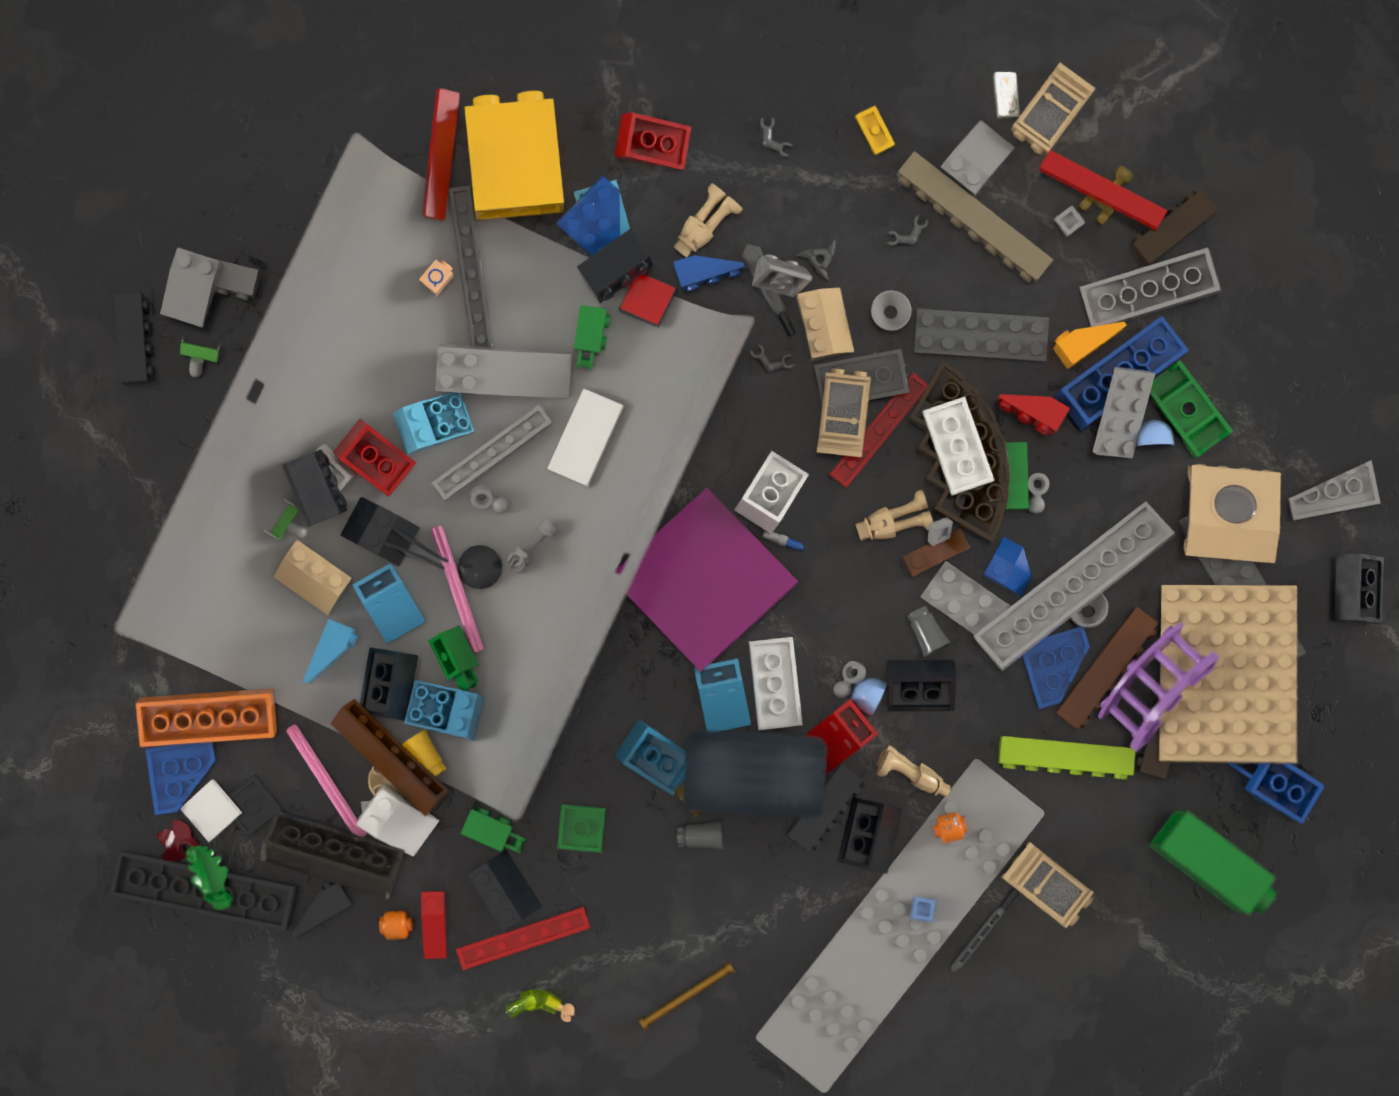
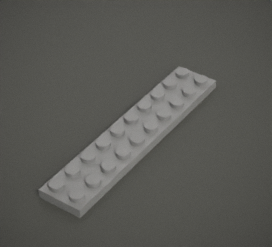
(1074, 585)

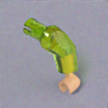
(540, 999)

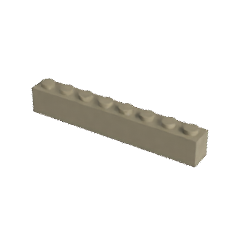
(974, 217)

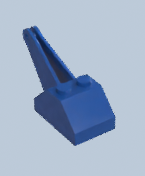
(1283, 788)

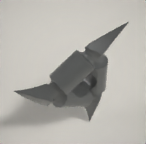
(820, 267)

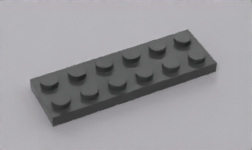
(981, 335)

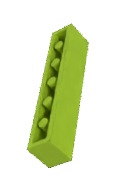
(1066, 755)

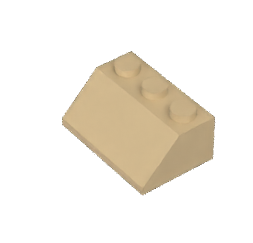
(825, 323)
(312, 577)

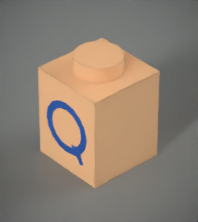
(437, 277)

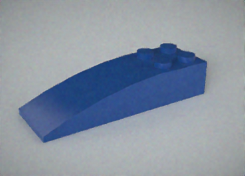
(1148, 350)

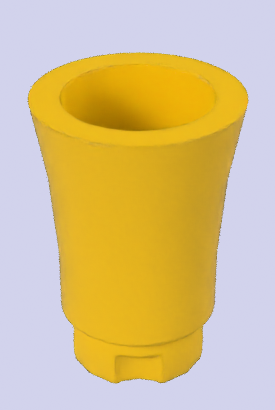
(424, 751)

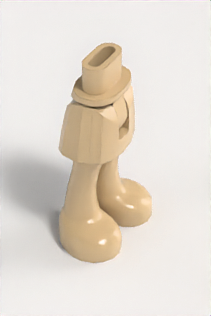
(695, 232)
(882, 524)
(920, 776)

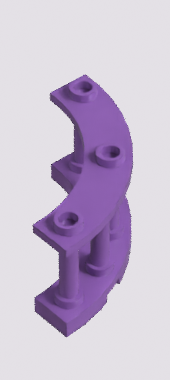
(1168, 698)

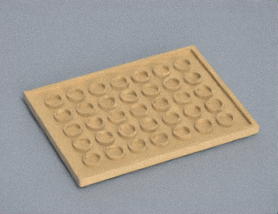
(1250, 698)

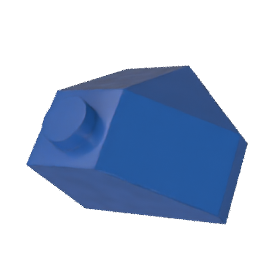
(1009, 567)

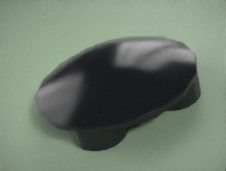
(480, 567)

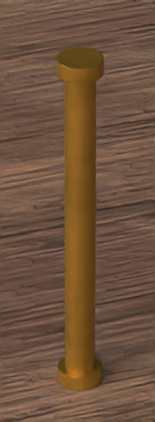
(685, 996)

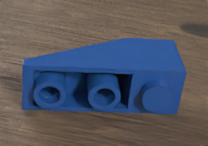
(699, 270)

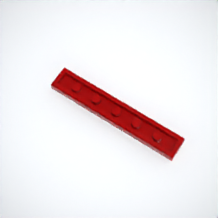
(440, 154)
(1103, 190)
(880, 430)
(522, 938)

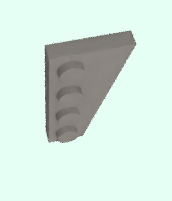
(1344, 492)

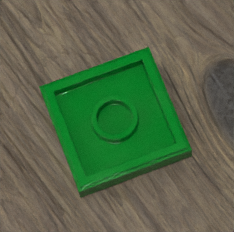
(581, 828)

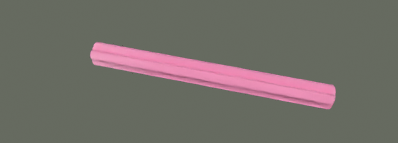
(457, 589)
(325, 780)

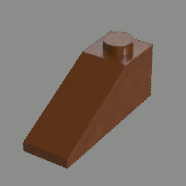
(930, 556)

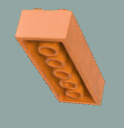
(206, 717)

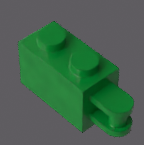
(589, 333)
(455, 657)
(491, 831)

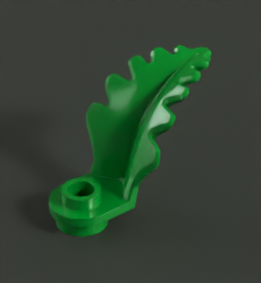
(209, 876)

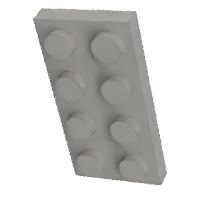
(1123, 412)
(963, 599)

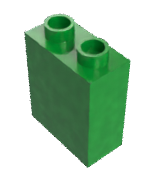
(1214, 863)

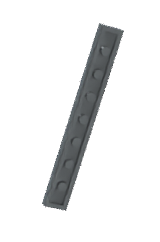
(471, 267)

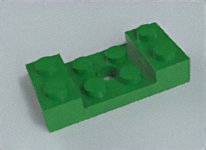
(1197, 430)

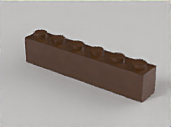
(1106, 668)
(389, 757)

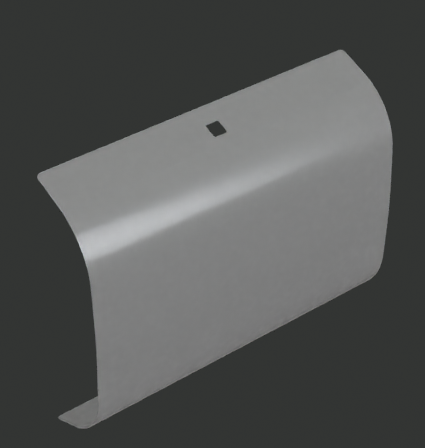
(360, 341)

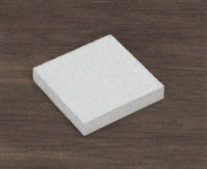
(211, 810)

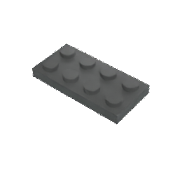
(884, 368)

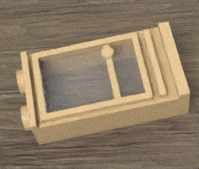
(1052, 109)
(844, 413)
(1048, 885)

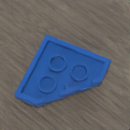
(594, 217)
(1054, 664)
(177, 772)

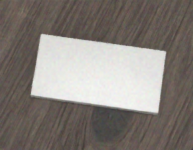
(585, 437)
(958, 446)
(775, 683)

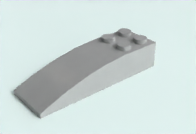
(1151, 288)
(502, 371)

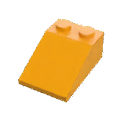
(1081, 342)

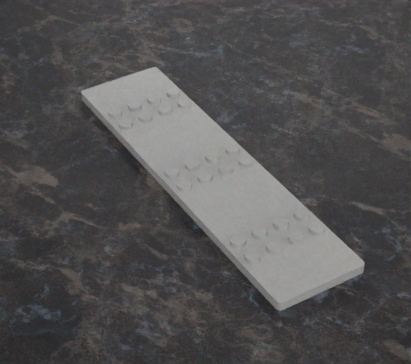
(880, 946)

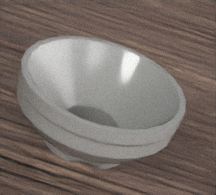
(893, 299)
(1100, 607)

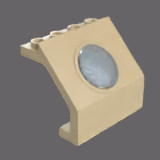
(1233, 513)

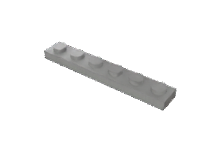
(491, 452)

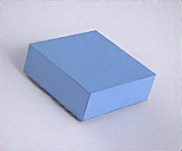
(923, 909)

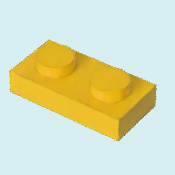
(875, 130)

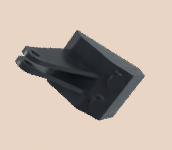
(385, 534)

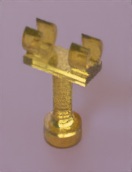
(1122, 175)

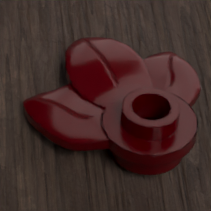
(175, 840)

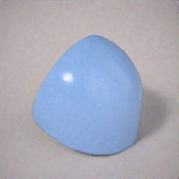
(1155, 432)
(868, 695)

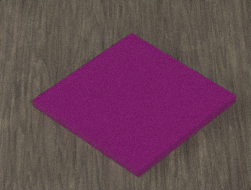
(706, 580)

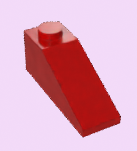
(434, 924)

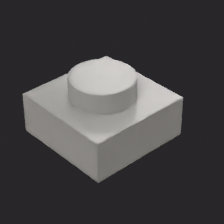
(1069, 221)
(940, 531)

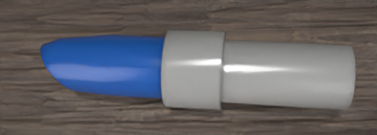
(783, 540)

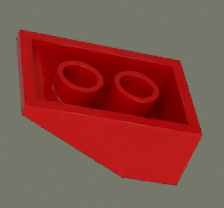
(652, 141)
(374, 457)

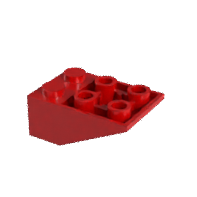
(1038, 410)
(843, 734)

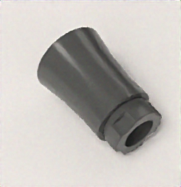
(927, 632)
(701, 835)

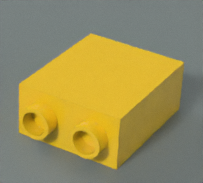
(514, 156)

